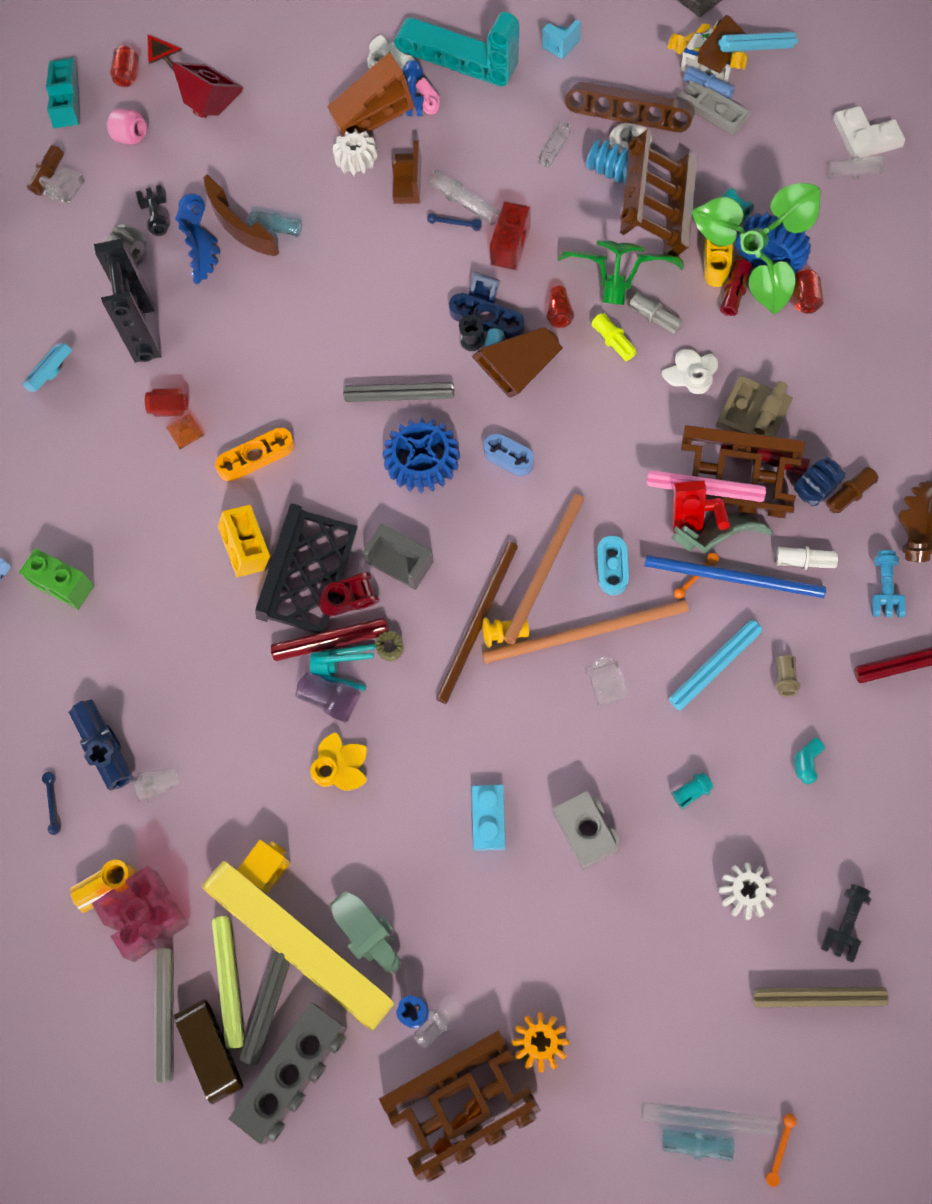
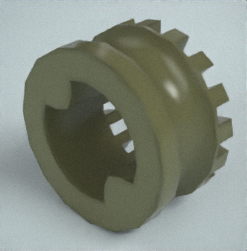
(381, 649)

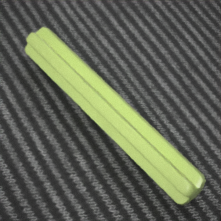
(228, 982)

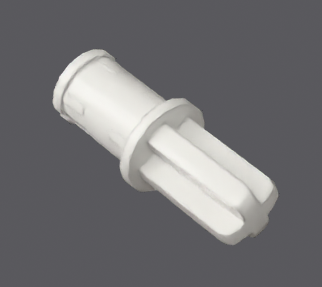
(806, 557)

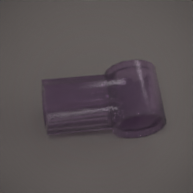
(335, 699)

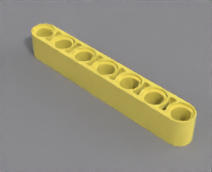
(298, 945)

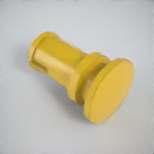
(498, 629)

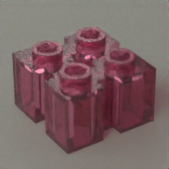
(121, 909)

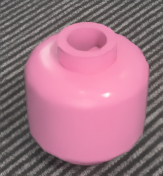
(126, 126)

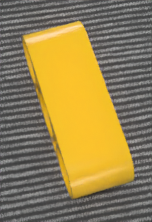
(716, 257)

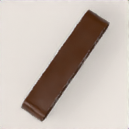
(642, 103)

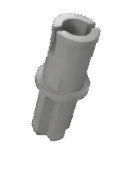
(655, 313)

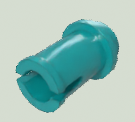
(692, 790)

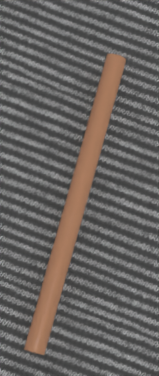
(543, 569)

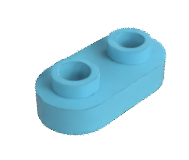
(612, 567)

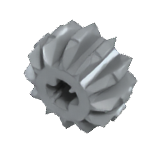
(132, 238)

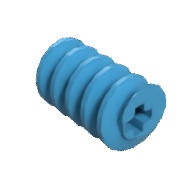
(608, 161)

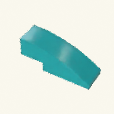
(63, 93)

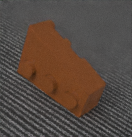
(372, 99)

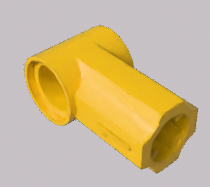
(100, 883)

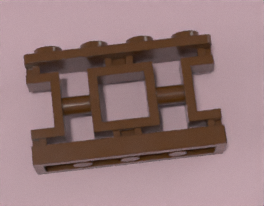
(741, 448)
(447, 1079)

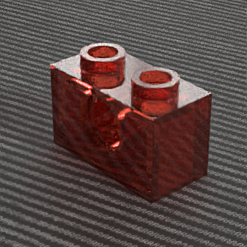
(510, 235)

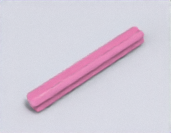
(713, 486)

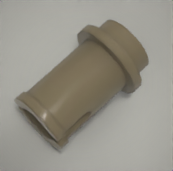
(787, 679)

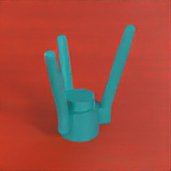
(326, 663)

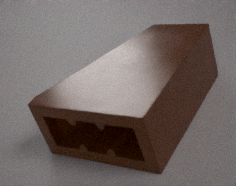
(518, 359)

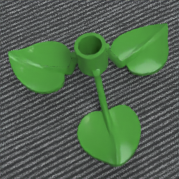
(794, 206)

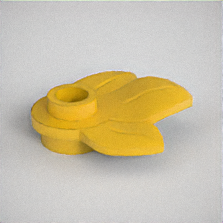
(342, 760)

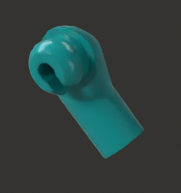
(804, 761)

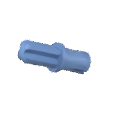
(709, 81)

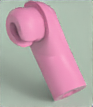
(430, 96)

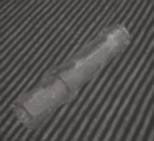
(455, 192)

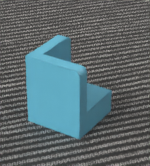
(560, 39)

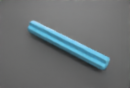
(757, 41)
(715, 664)

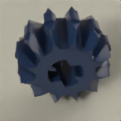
(819, 481)

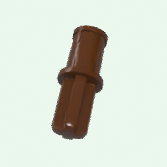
(46, 168)
(852, 490)

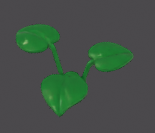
(616, 286)

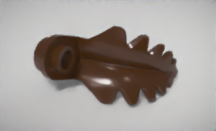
(918, 523)

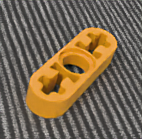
(257, 443)

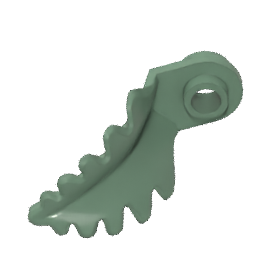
(712, 535)

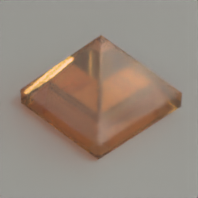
(184, 431)

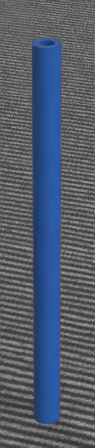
(735, 576)

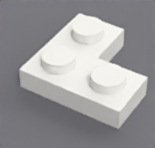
(865, 139)

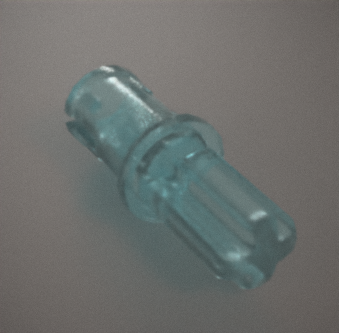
(276, 223)

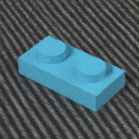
(488, 817)

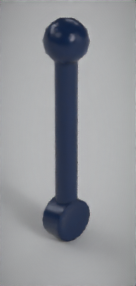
(476, 224)
(49, 779)

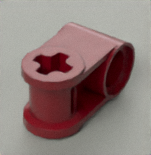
(353, 592)

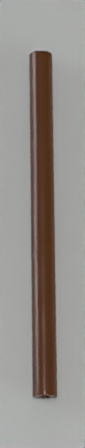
(476, 623)

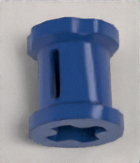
(402, 1010)

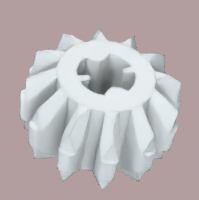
(355, 152)
(760, 894)

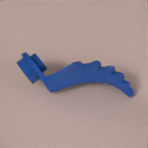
(197, 238)

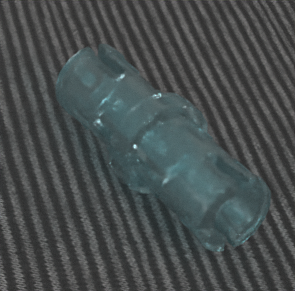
(698, 1144)

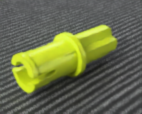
(614, 337)

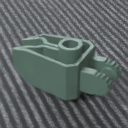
(367, 933)

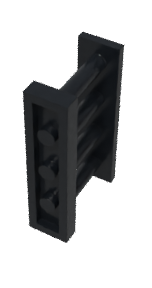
(128, 301)

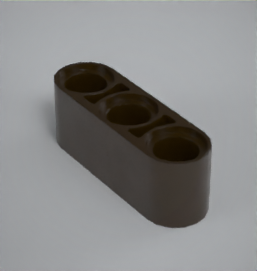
(208, 1052)

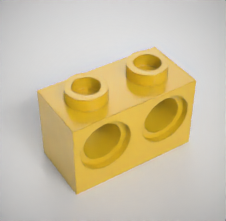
(243, 540)

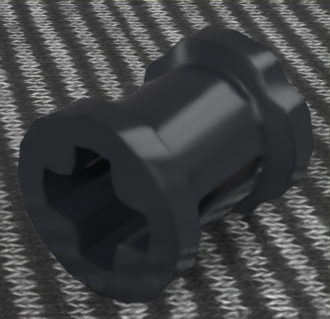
(471, 333)

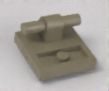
(755, 408)

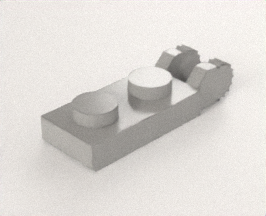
(715, 107)

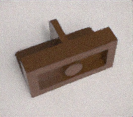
(407, 176)

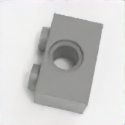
(587, 849)

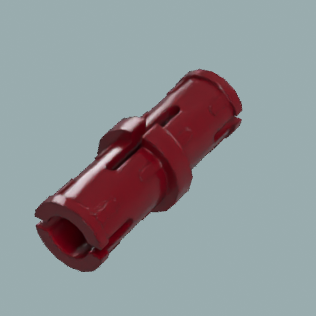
(735, 287)

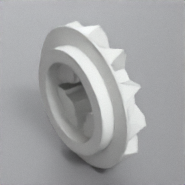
(622, 132)

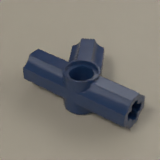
(100, 745)

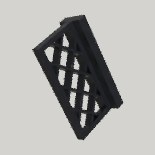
(282, 561)

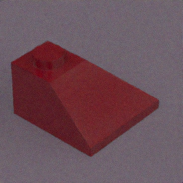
(205, 88)

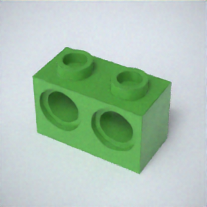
(56, 578)

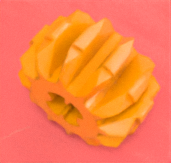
(549, 1034)

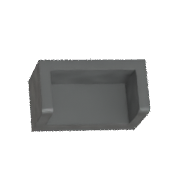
(398, 556)

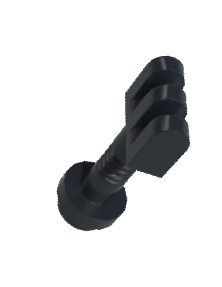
(156, 223)
(858, 896)

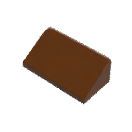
(710, 52)

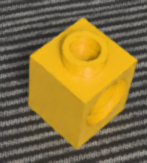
(264, 865)

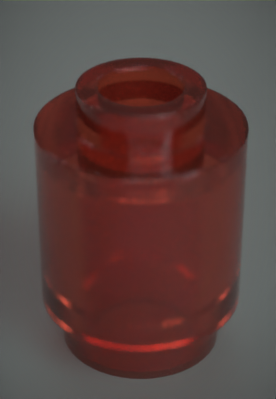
(124, 66)
(808, 291)
(166, 402)

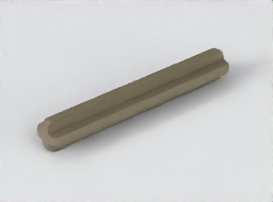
(820, 997)

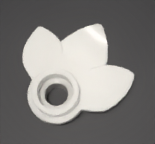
(380, 47)
(692, 371)

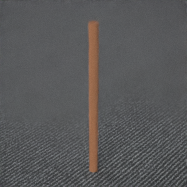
(585, 631)

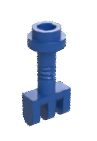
(413, 72)

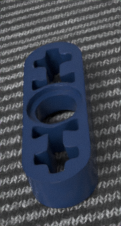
(471, 302)

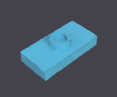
(47, 368)

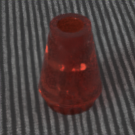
(559, 308)

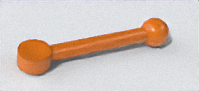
(712, 560)
(772, 1177)

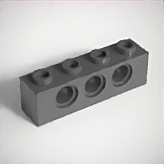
(250, 1112)

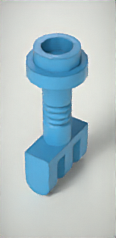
(886, 560)

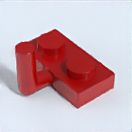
(691, 504)

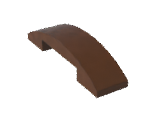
(253, 237)

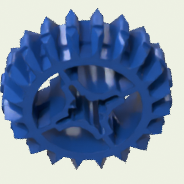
(782, 244)
(421, 469)

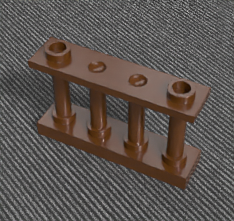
(679, 190)

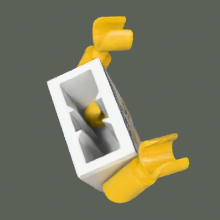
(690, 48)

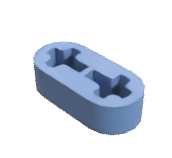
(506, 456)

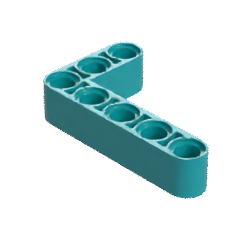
(487, 61)

